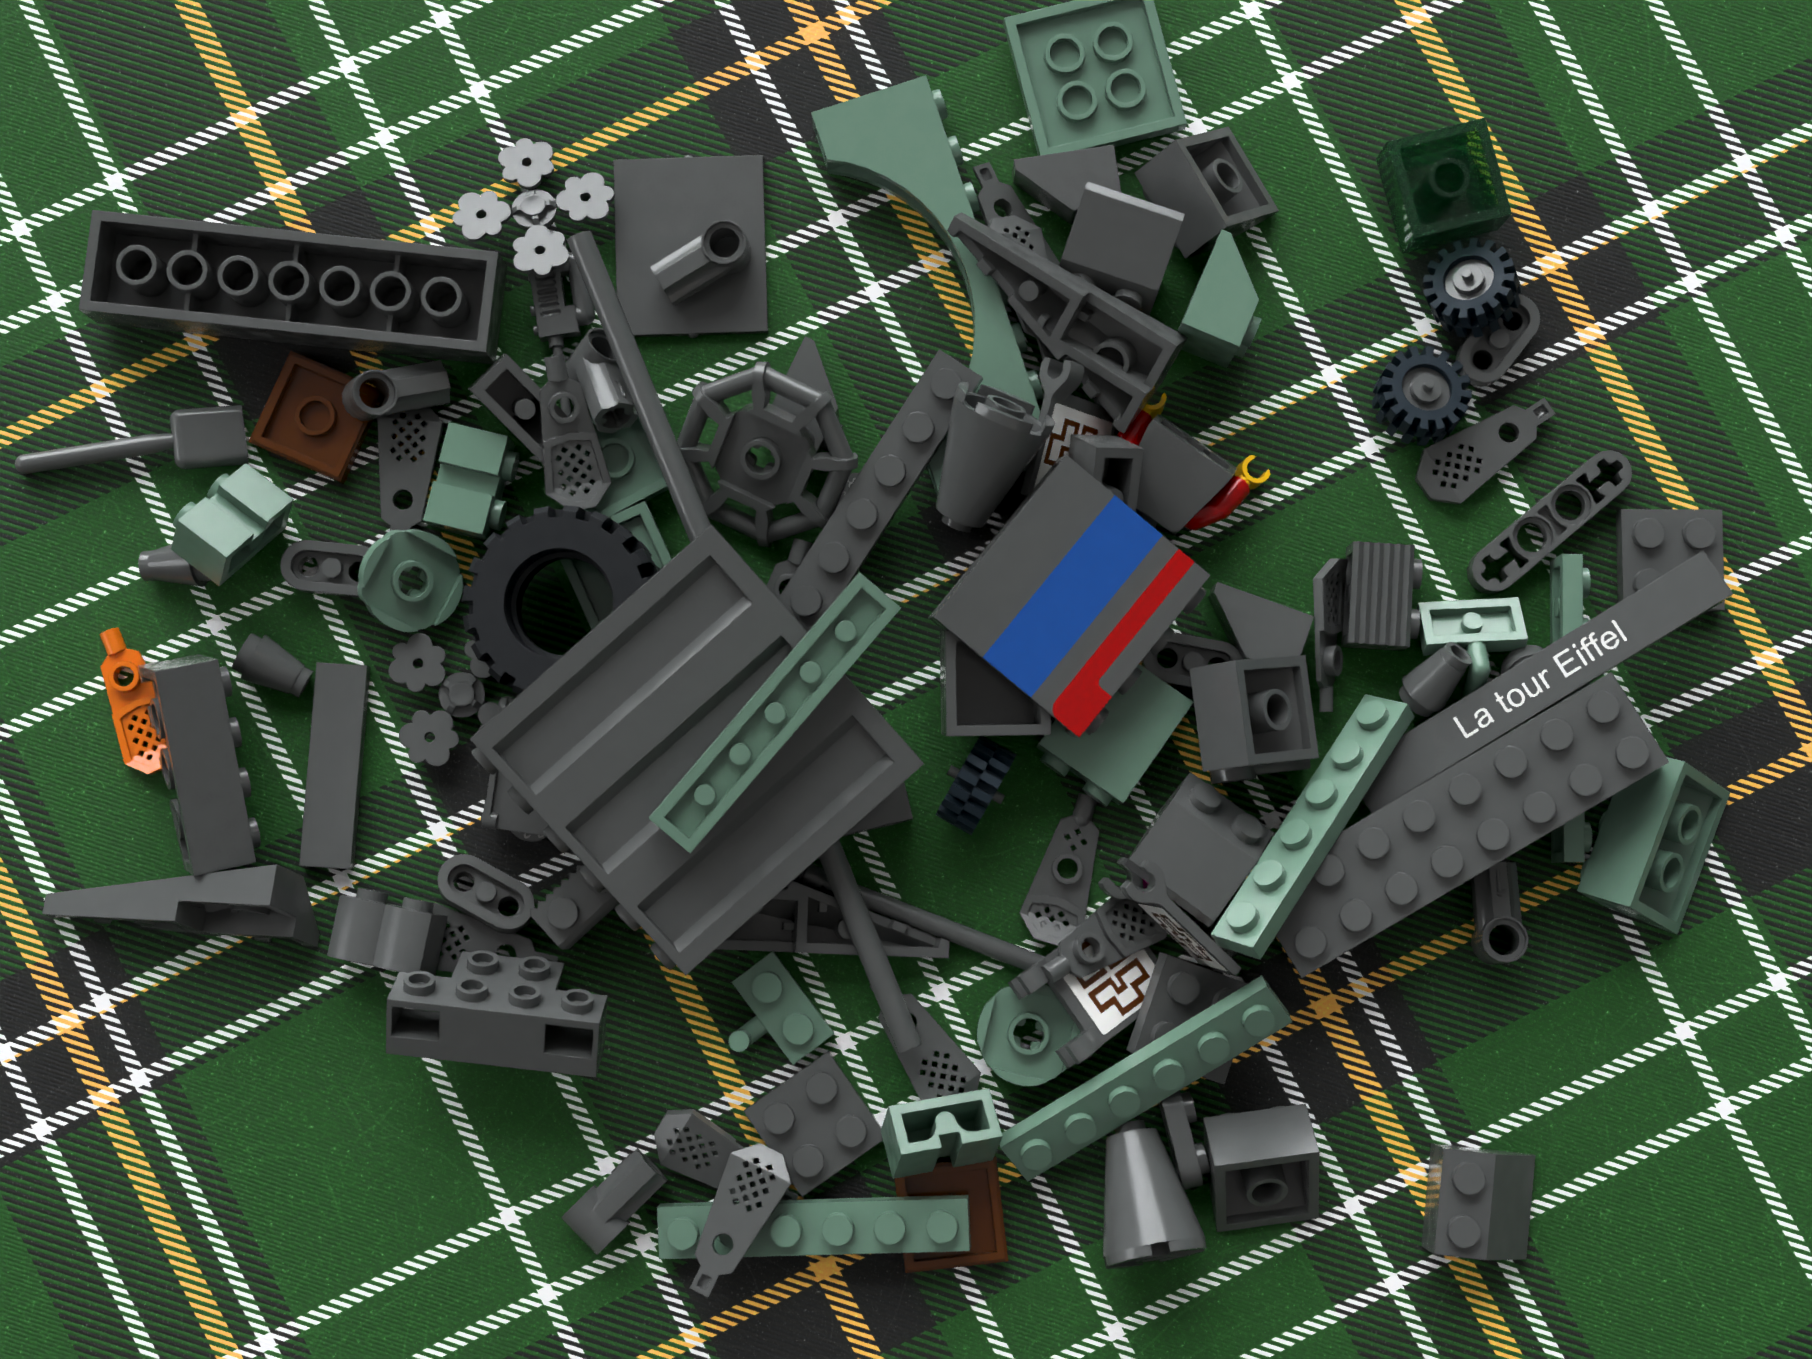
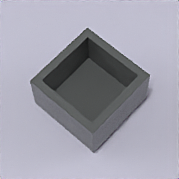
(980, 699)

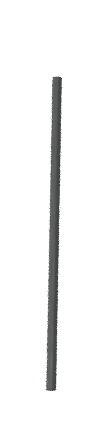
(695, 522)

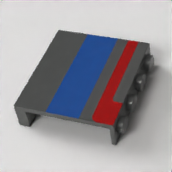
(1072, 597)

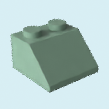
(1222, 307)

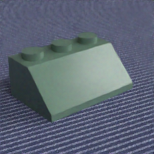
(1654, 845)

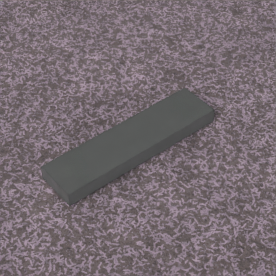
(335, 765)

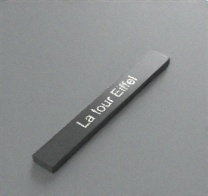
(1549, 677)

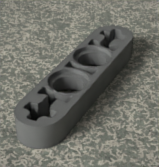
(1549, 522)

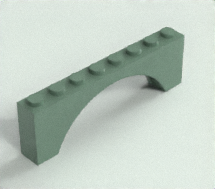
(901, 146)

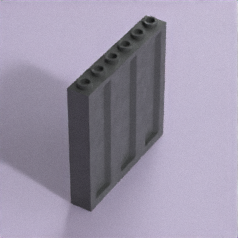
(638, 707)

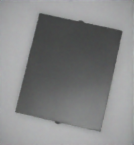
(665, 207)

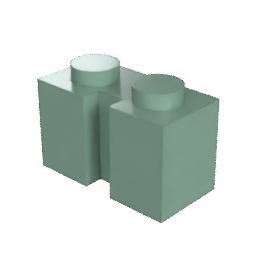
(471, 482)
(231, 525)
(938, 1127)

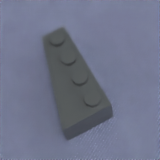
(202, 762)

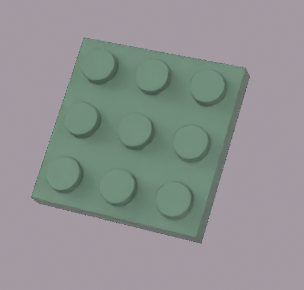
(1094, 74)

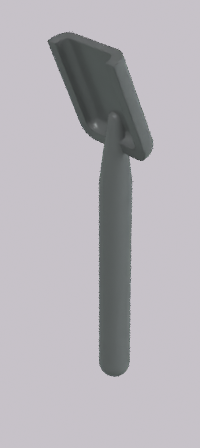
(197, 435)

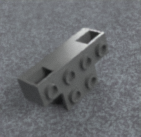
(498, 1015)

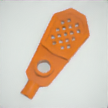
(128, 702)

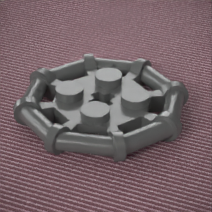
(789, 444)

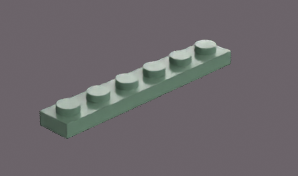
(1567, 589)
(774, 712)
(1312, 826)
(1145, 1078)
(830, 1227)

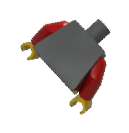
(1183, 478)

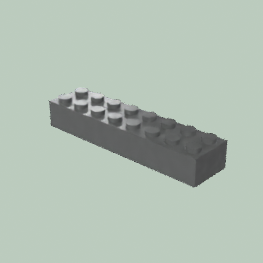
(293, 287)
(1470, 820)

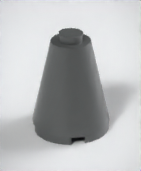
(986, 453)
(1145, 1202)

